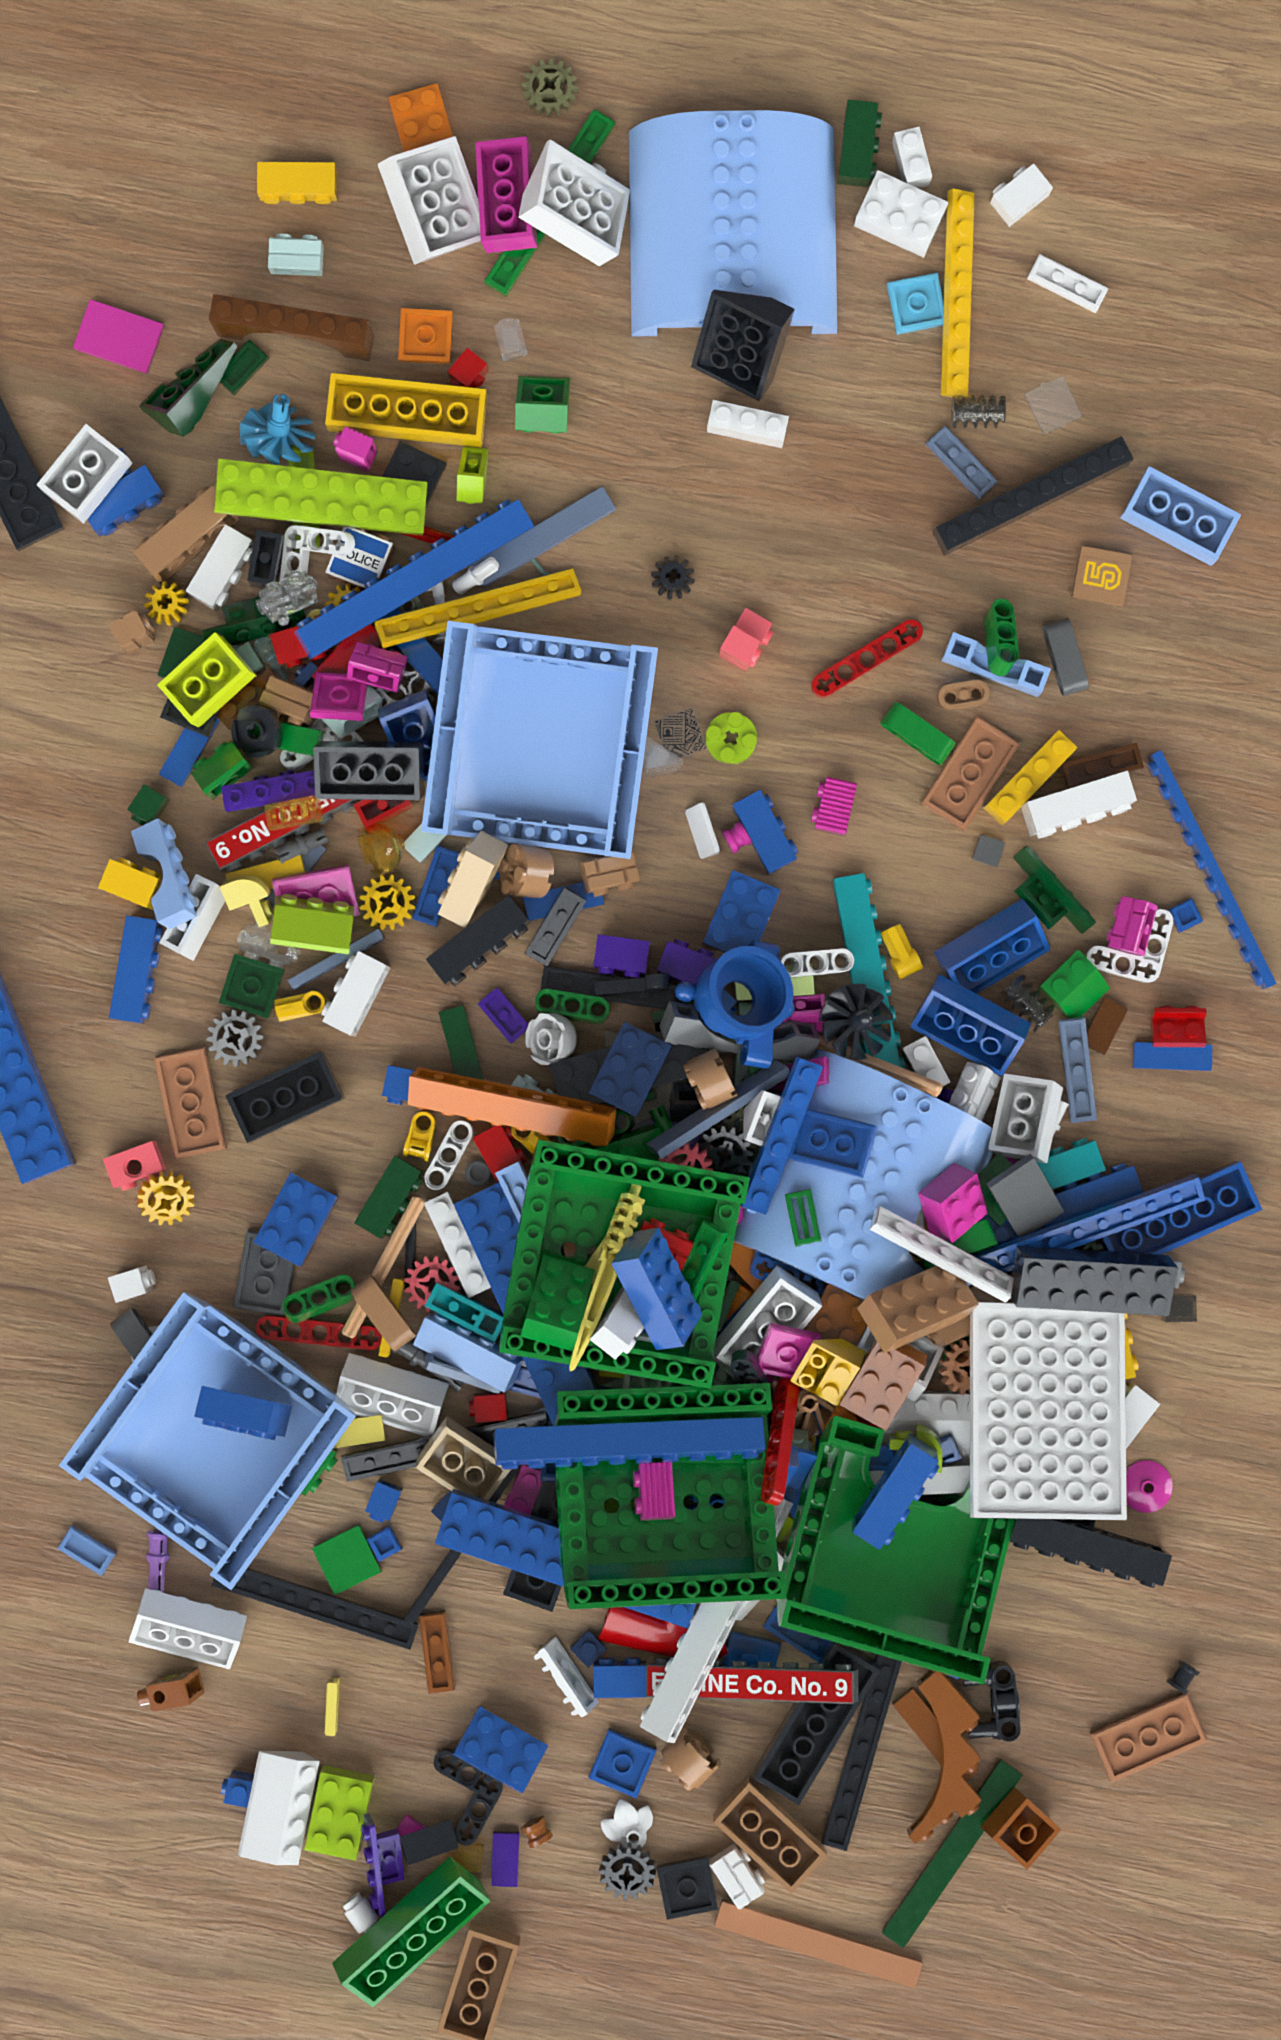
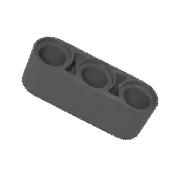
(1065, 657)
(132, 1331)

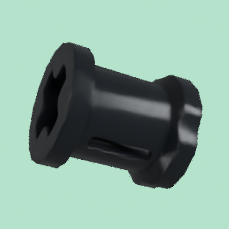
(1183, 1677)

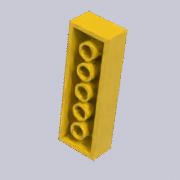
(407, 410)

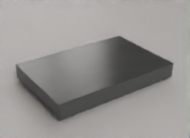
(1025, 1196)
(262, 1279)

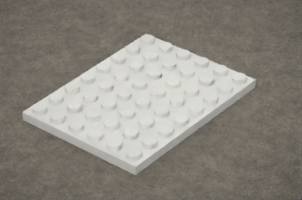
(1047, 1413)

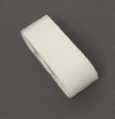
(826, 962)
(440, 1164)

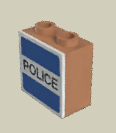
(367, 560)

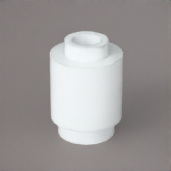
(360, 1913)

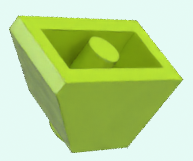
(472, 475)

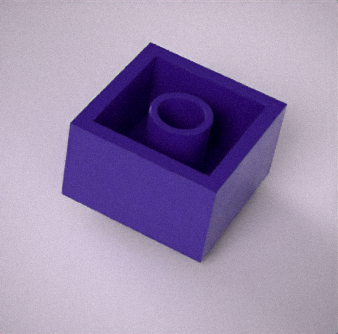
(621, 955)
(683, 963)

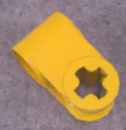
(420, 1138)

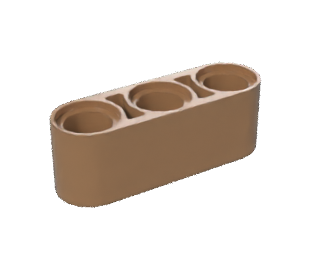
(383, 1313)

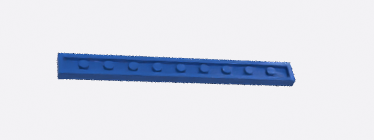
(1215, 880)
(1101, 1221)

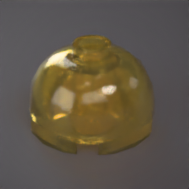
(381, 848)

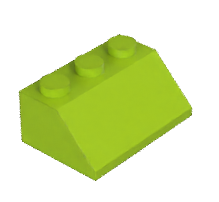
(312, 924)

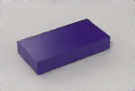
(505, 1859)

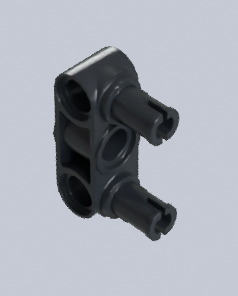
(1004, 1705)

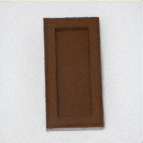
(1105, 1025)

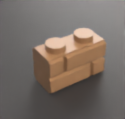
(133, 631)
(288, 700)
(608, 873)

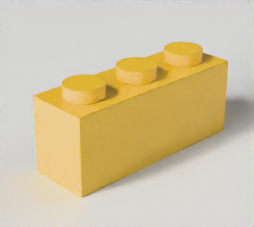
(297, 182)

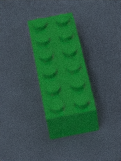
(411, 1932)

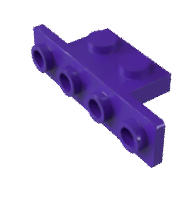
(268, 790)
(385, 1861)

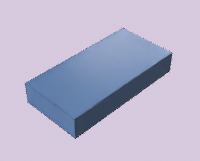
(87, 1550)

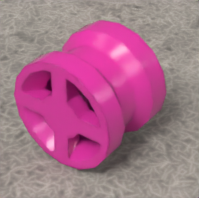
(736, 837)

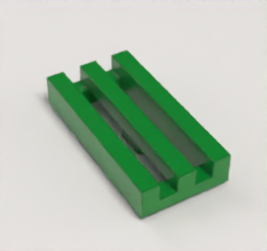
(817, 1235)

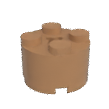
(526, 871)
(711, 1079)
(690, 1759)

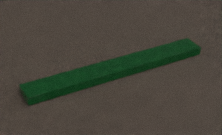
(949, 1856)

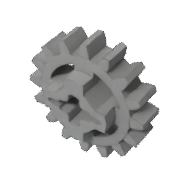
(224, 1043)

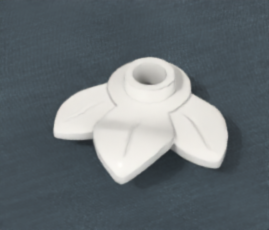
(628, 1821)

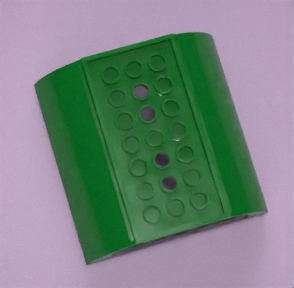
(573, 1200)
(679, 1560)

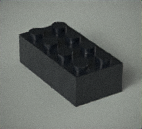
(369, 770)
(478, 941)
(285, 1097)

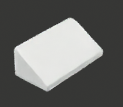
(702, 831)

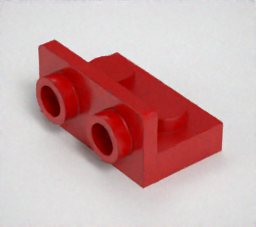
(1178, 1026)

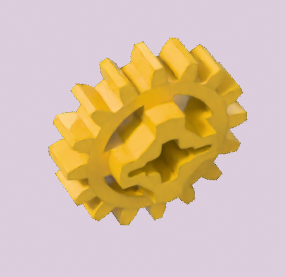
(380, 913)
(165, 1199)

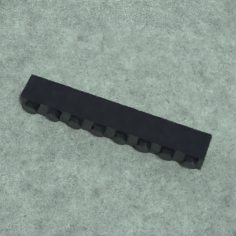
(1033, 496)

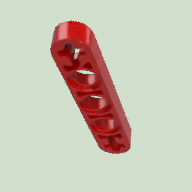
(875, 649)
(306, 1334)
(779, 1442)

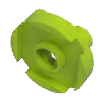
(732, 723)

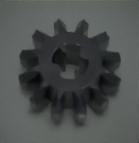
(665, 571)

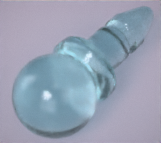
(264, 648)

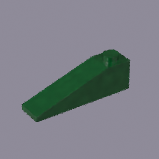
(186, 398)

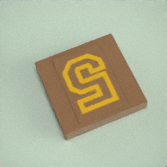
(1102, 576)

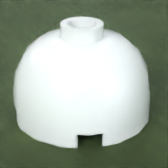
(551, 1038)

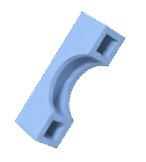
(972, 657)
(173, 901)

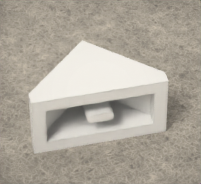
(758, 1116)

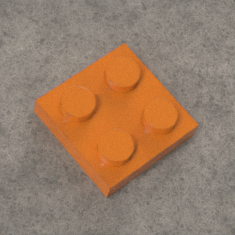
(425, 336)

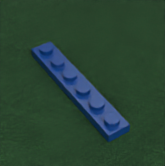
(781, 1134)

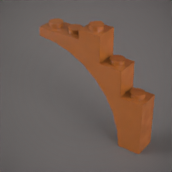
(958, 1756)

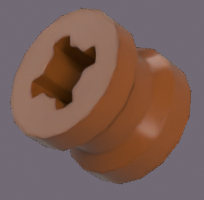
(536, 1831)

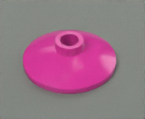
(1147, 1472)

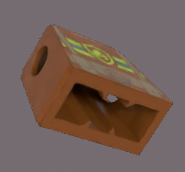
(172, 1690)

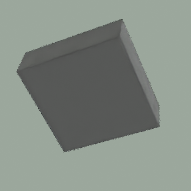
(988, 851)

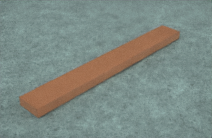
(818, 1943)

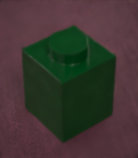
(147, 805)

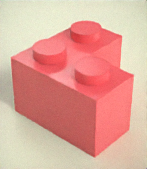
(745, 639)

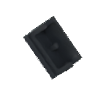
(428, 1842)

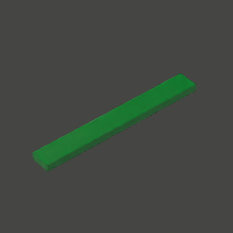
(585, 146)

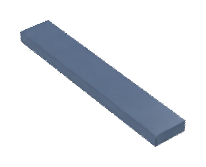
(549, 534)
(704, 1119)

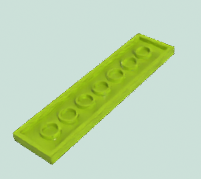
(320, 497)

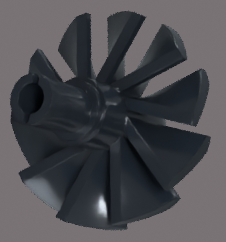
(854, 1012)

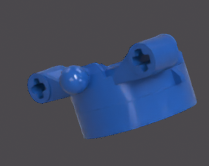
(771, 992)

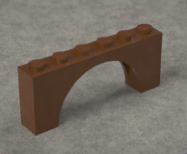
(238, 317)

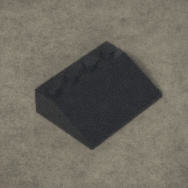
(742, 340)

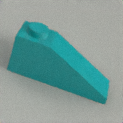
(466, 1311)

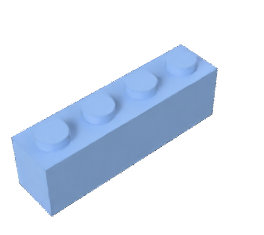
(468, 1351)

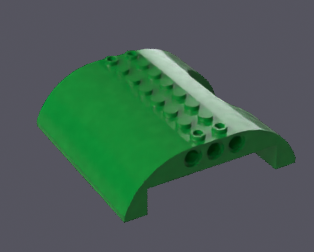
(910, 1601)

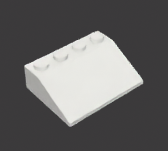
(433, 199)
(575, 204)
(943, 1413)

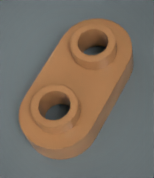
(962, 695)

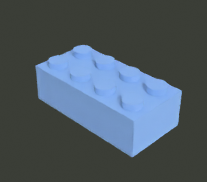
(1180, 516)

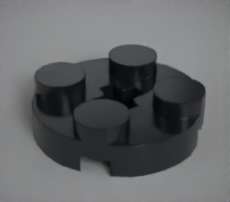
(269, 726)

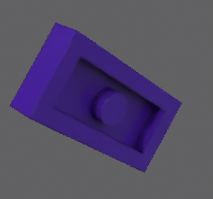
(503, 1015)

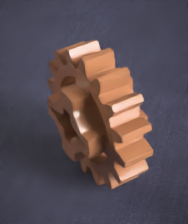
(956, 1357)

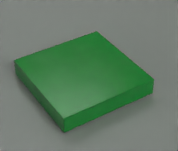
(347, 1559)

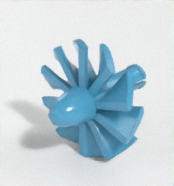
(271, 431)

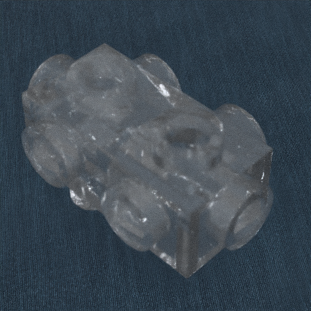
(287, 596)
(256, 943)

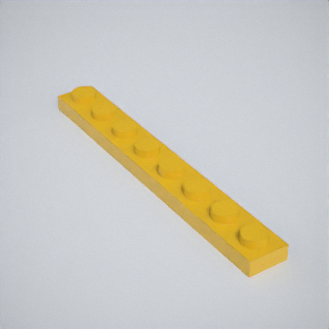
(957, 293)
(478, 607)

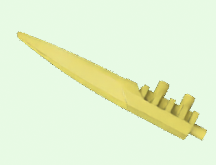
(620, 1228)

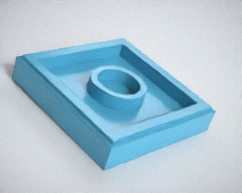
(916, 303)

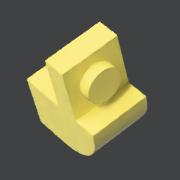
(251, 891)

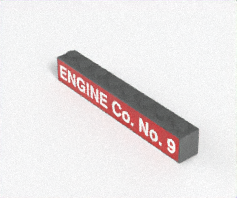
(253, 838)
(770, 1682)

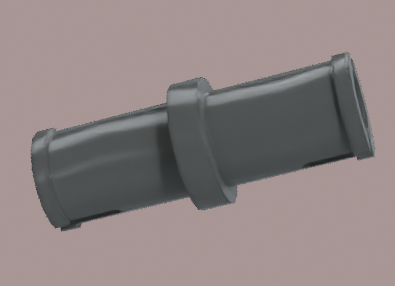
(301, 845)

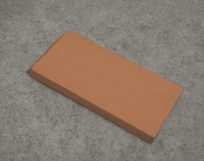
(970, 773)
(190, 1103)
(1148, 1737)

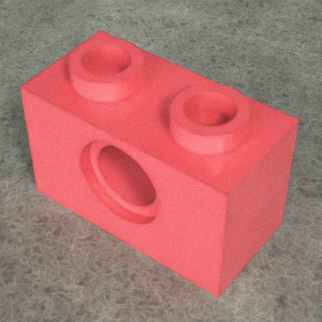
(119, 1165)

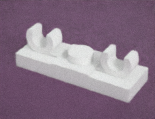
(567, 1677)

